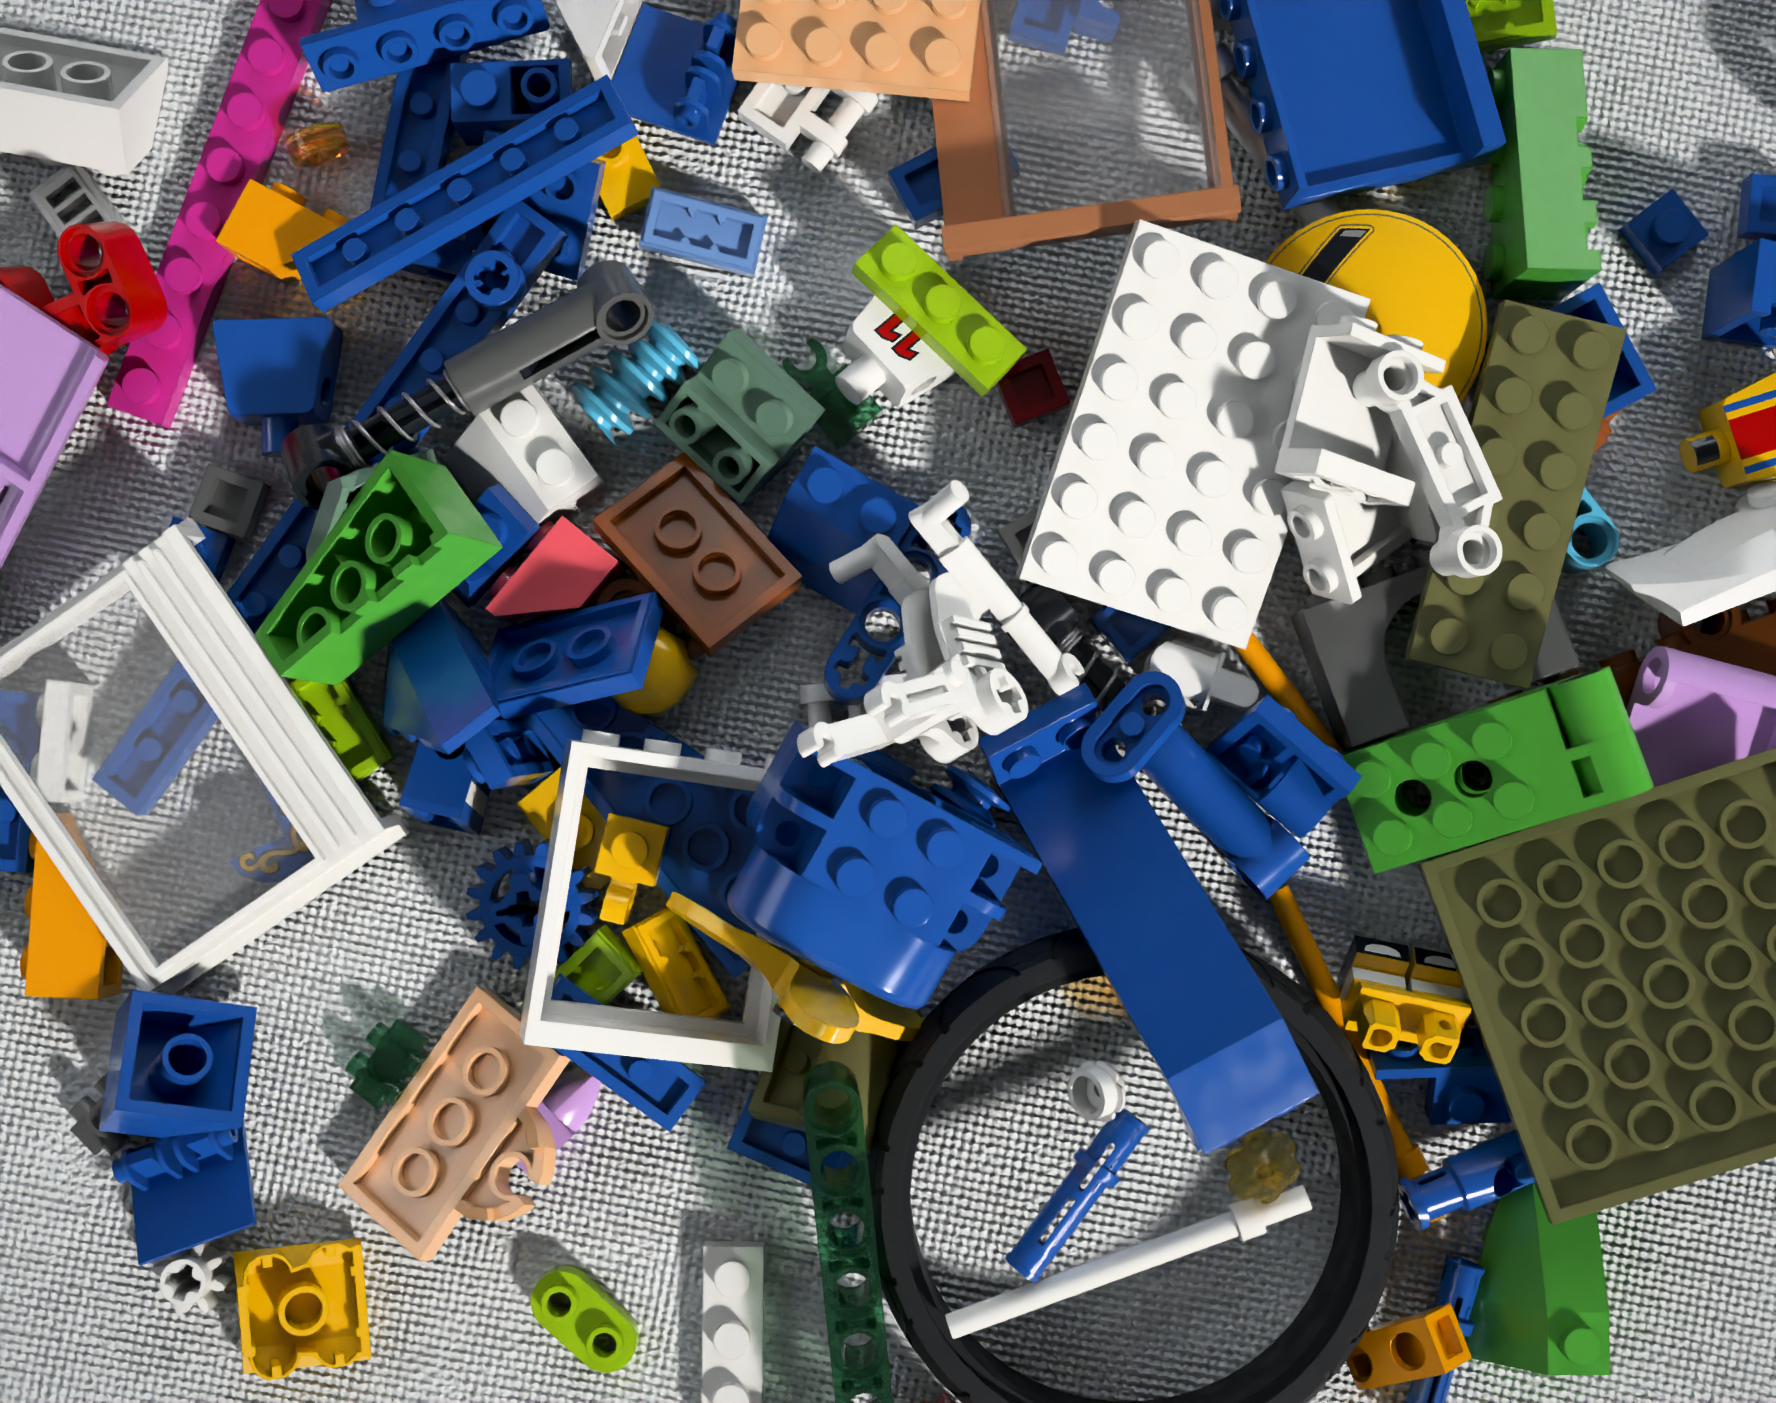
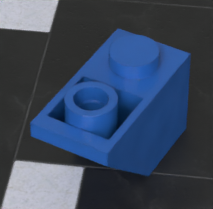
(504, 93)

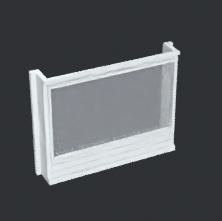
(174, 767)

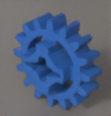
(527, 879)

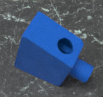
(278, 373)

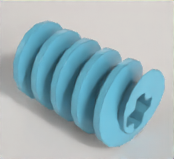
(635, 379)

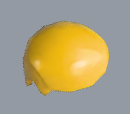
(666, 680)

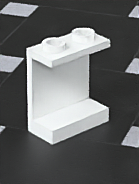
(1328, 432)

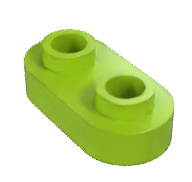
(590, 1314)

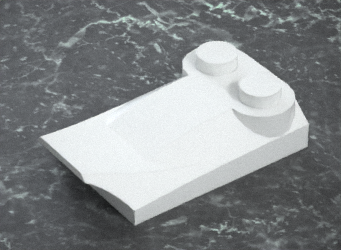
(1711, 568)

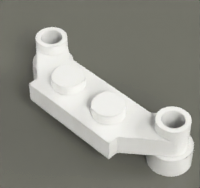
(1443, 459)

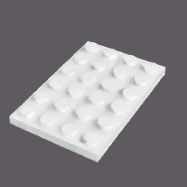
(1176, 437)

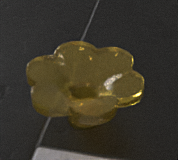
(1262, 1166)

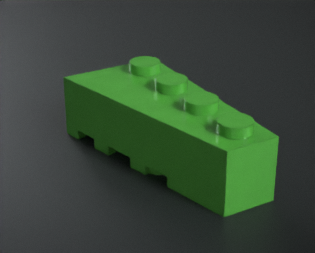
(1539, 178)
(377, 571)

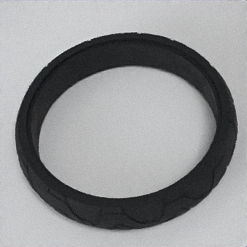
(1362, 1244)

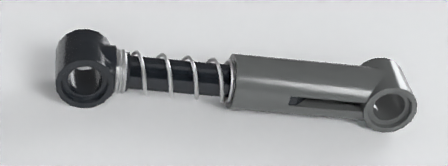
(601, 310)

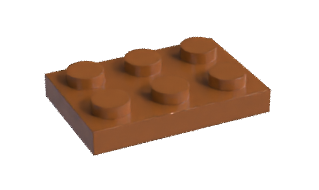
(697, 553)

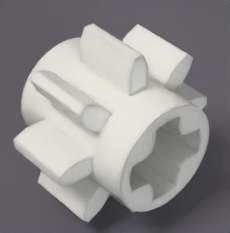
(178, 1283)

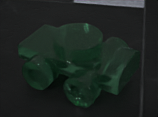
(395, 1056)

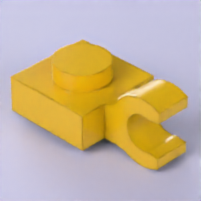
(630, 855)

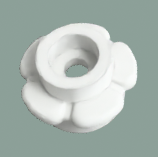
(1096, 1091)

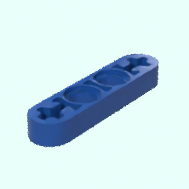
(881, 601)

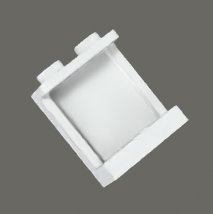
(1346, 537)

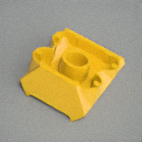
(301, 1307)

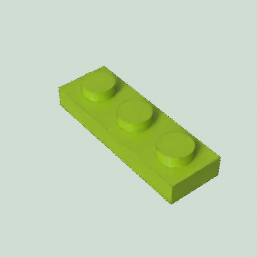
(938, 310)

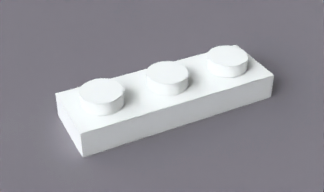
(733, 1322)

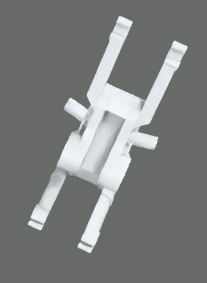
(946, 651)

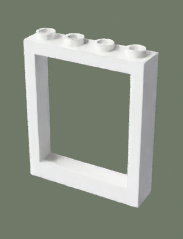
(620, 1029)

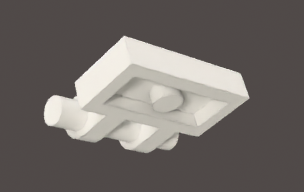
(788, 110)

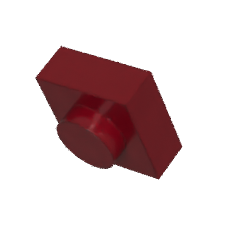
(1032, 389)

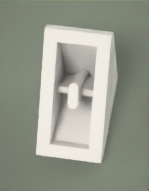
(600, 30)

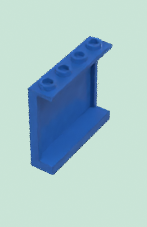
(1362, 92)

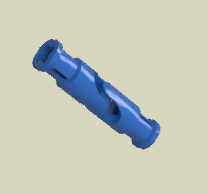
(1466, 1180)

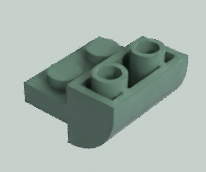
(740, 417)

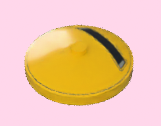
(1412, 276)

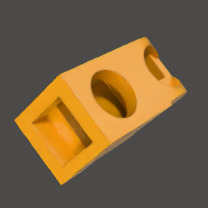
(1409, 1349)

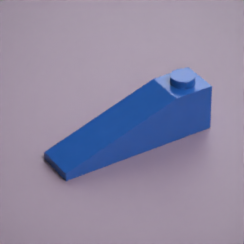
(438, 682)

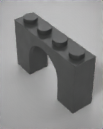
(1348, 653)

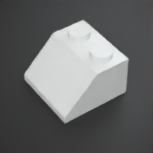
(527, 453)

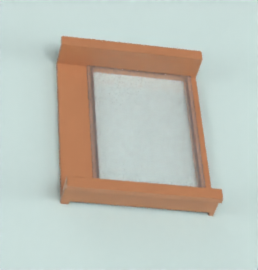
(1084, 125)

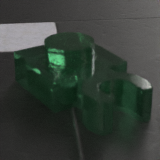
(841, 417)

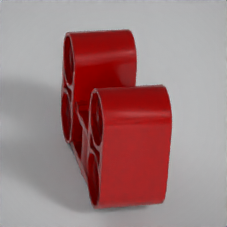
(98, 286)

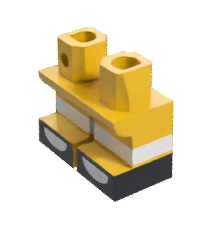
(1402, 998)

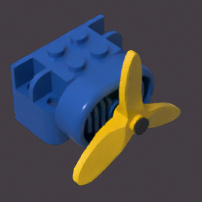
(861, 892)

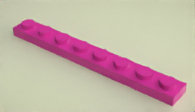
(235, 151)

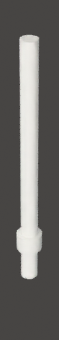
(1244, 1219)

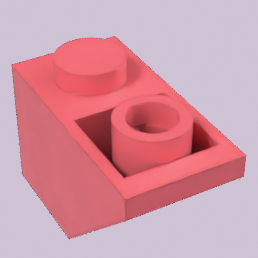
(556, 578)

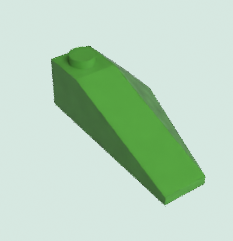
(1541, 1292)

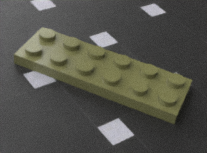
(1538, 432)

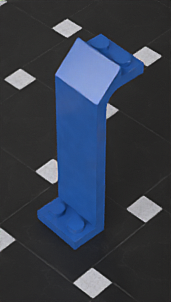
(1150, 927)

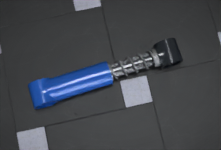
(1248, 838)

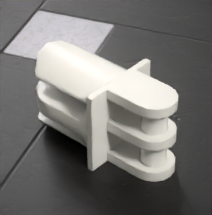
(1201, 676)

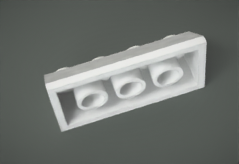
(78, 101)

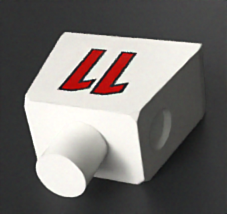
(888, 359)

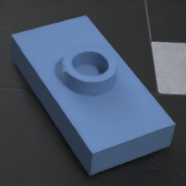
(702, 232)

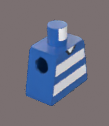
(444, 792)

